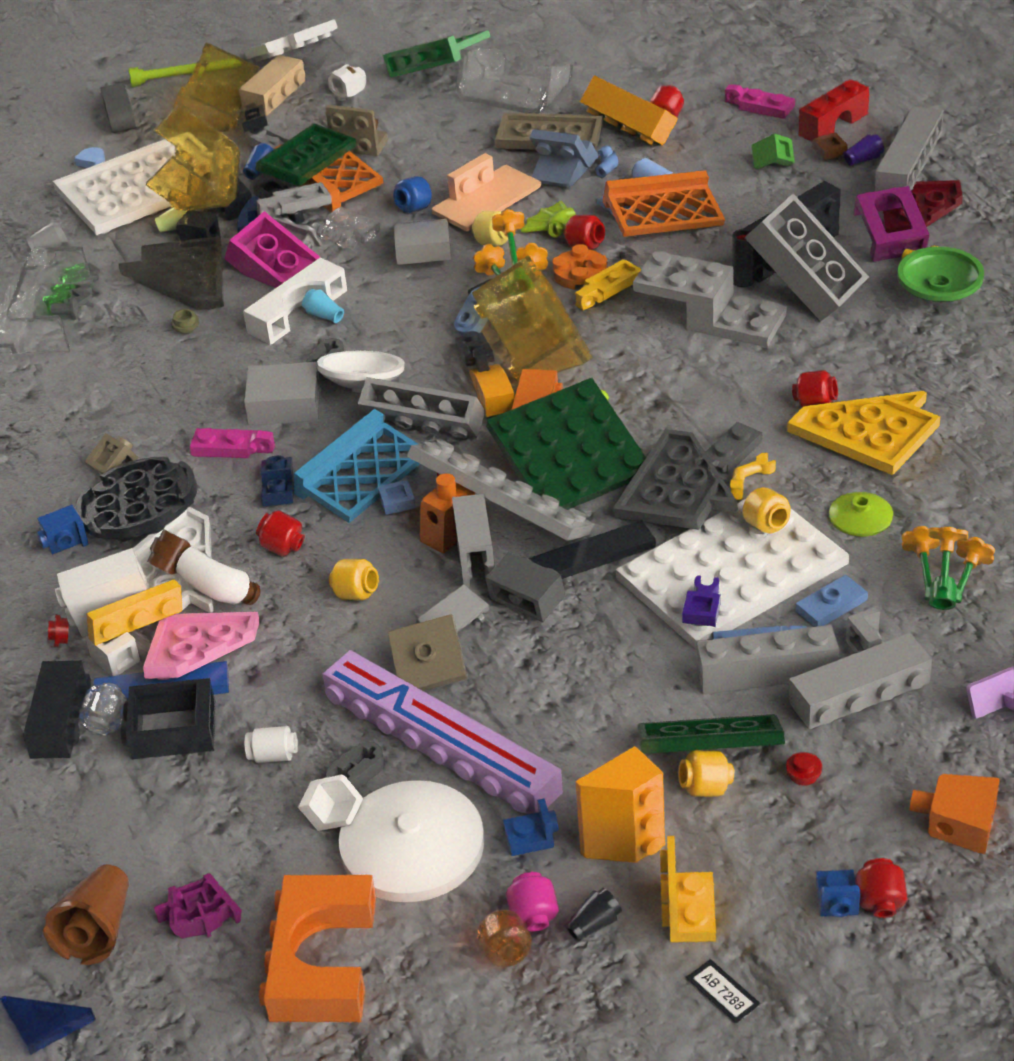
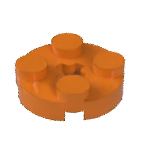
(577, 265)

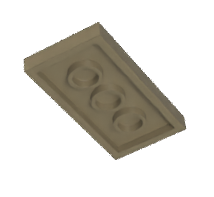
(517, 128)

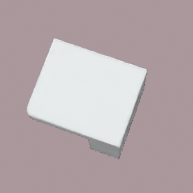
(116, 655)
(330, 802)

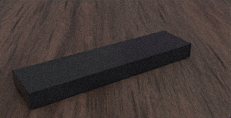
(598, 550)

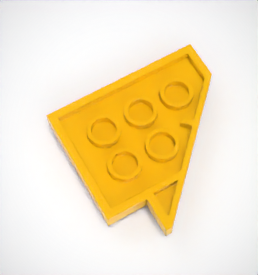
(869, 430)

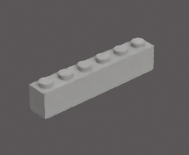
(909, 149)

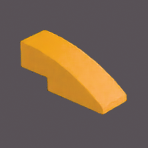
(493, 390)

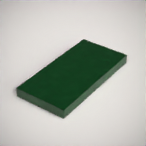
(306, 154)
(710, 733)

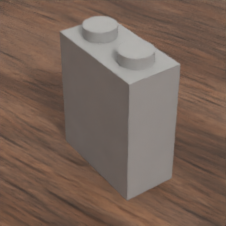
(281, 393)
(473, 541)

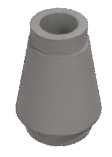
(48, 237)

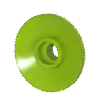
(861, 514)

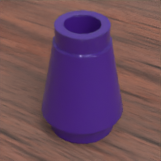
(864, 150)

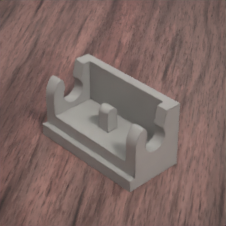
(462, 604)

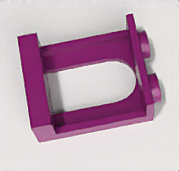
(892, 244)

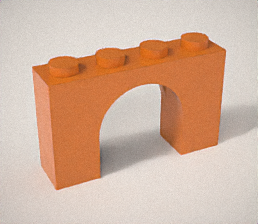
(304, 907)

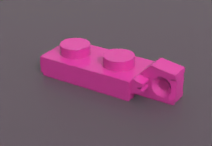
(759, 102)
(230, 443)

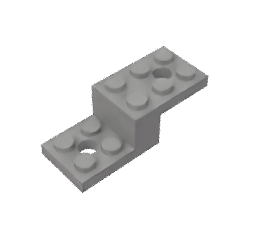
(710, 298)

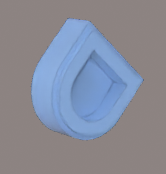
(90, 157)

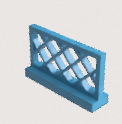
(343, 455)

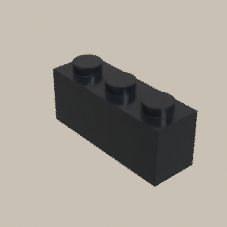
(55, 708)

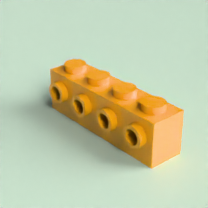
(628, 110)

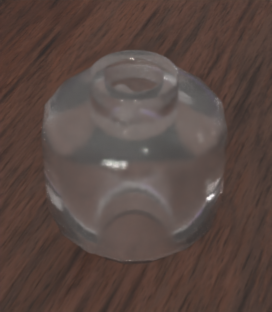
(102, 709)

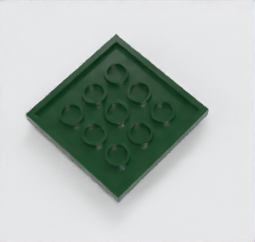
(568, 445)

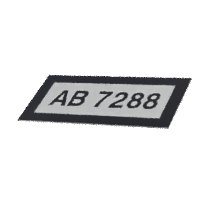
(723, 991)

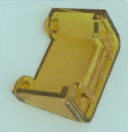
(215, 87)
(531, 320)

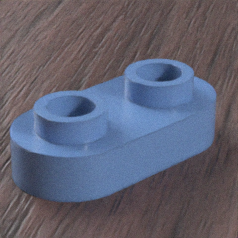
(468, 318)

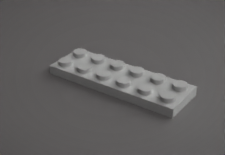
(492, 483)

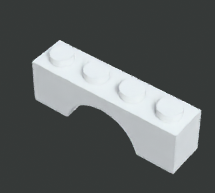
(269, 315)

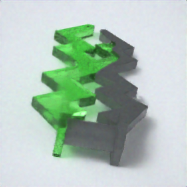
(56, 304)

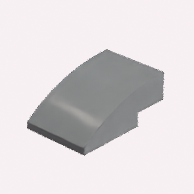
(422, 241)

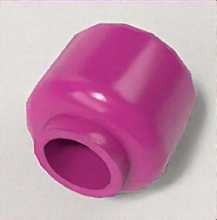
(533, 900)

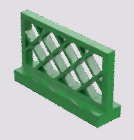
(429, 54)

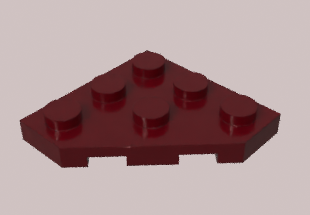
(933, 200)

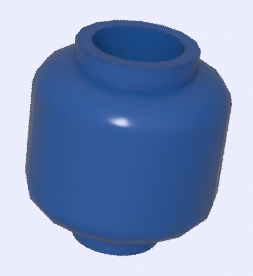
(412, 194)

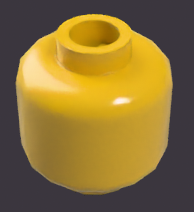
(766, 510)
(353, 579)
(705, 773)

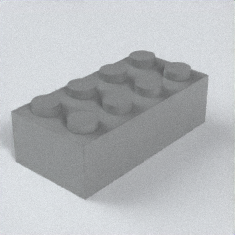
(807, 257)

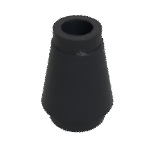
(594, 914)

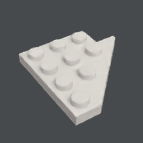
(291, 41)
(197, 531)

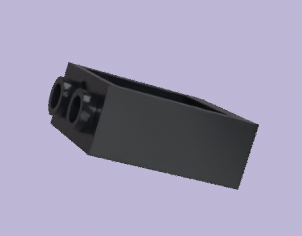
(169, 698)

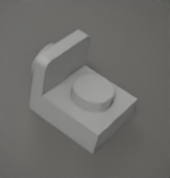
(863, 630)

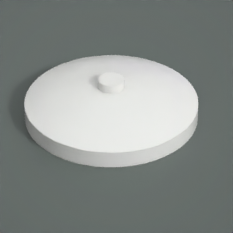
(413, 840)

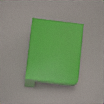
(773, 149)

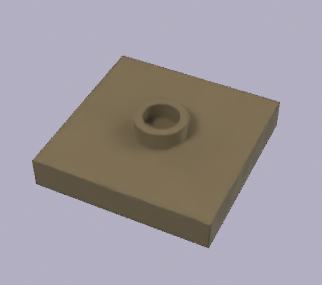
(428, 653)

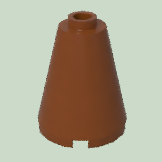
(88, 916)

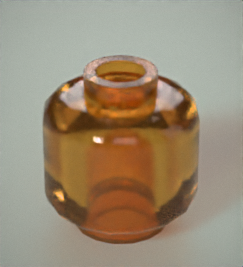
(504, 938)

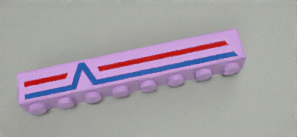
(442, 733)

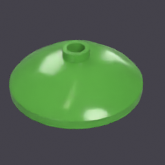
(940, 274)

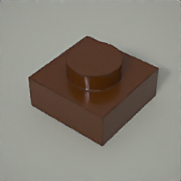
(830, 146)

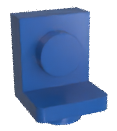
(531, 831)
(837, 893)

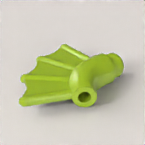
(550, 219)

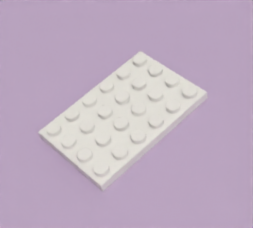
(117, 189)
(751, 565)

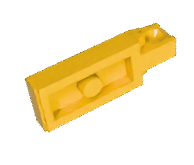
(606, 284)

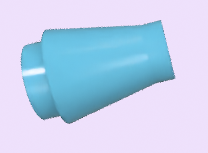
(322, 306)

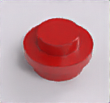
(58, 630)
(804, 768)

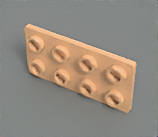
(480, 189)

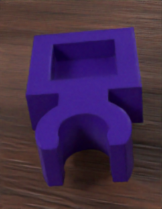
(702, 604)

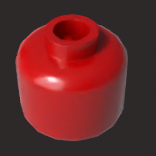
(669, 99)
(584, 230)
(815, 388)
(280, 533)
(881, 887)

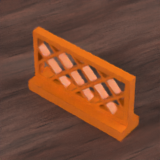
(356, 187)
(662, 191)

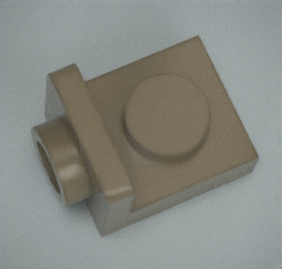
(110, 453)

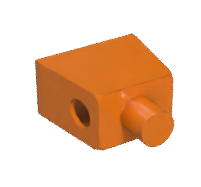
(437, 513)
(959, 809)

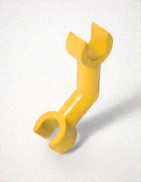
(760, 466)

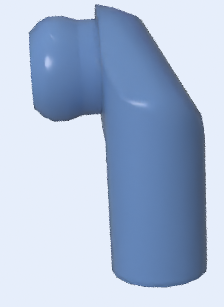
(608, 161)

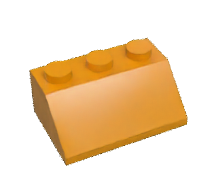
(621, 809)

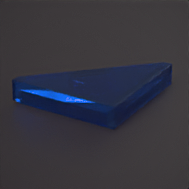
(44, 1022)

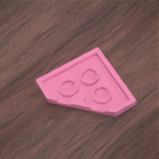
(196, 639)

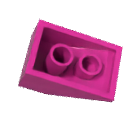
(268, 252)

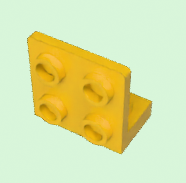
(689, 899)

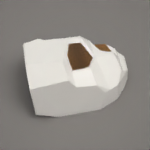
(347, 81)

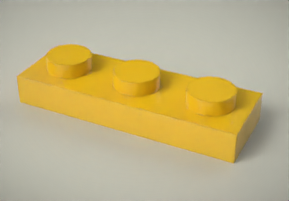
(134, 612)

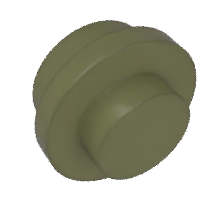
(184, 321)

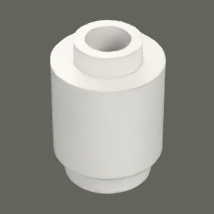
(271, 744)

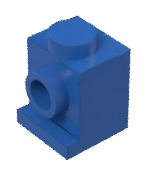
(61, 530)

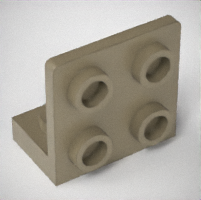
(357, 124)

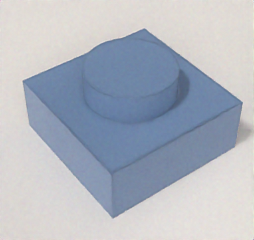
(396, 497)

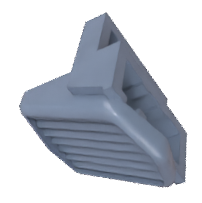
(561, 158)

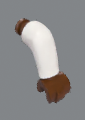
(202, 572)

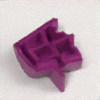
(198, 908)

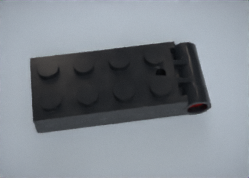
(748, 264)

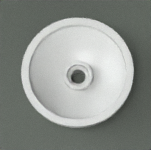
(352, 367)

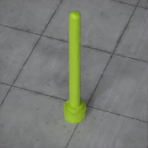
(139, 76)

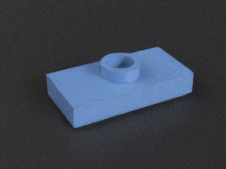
(831, 601)

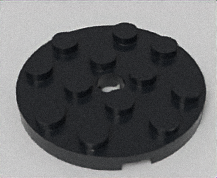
(161, 493)

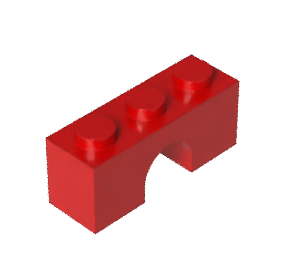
(844, 102)

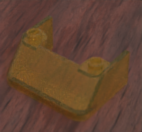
(203, 165)

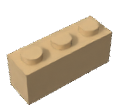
(273, 83)

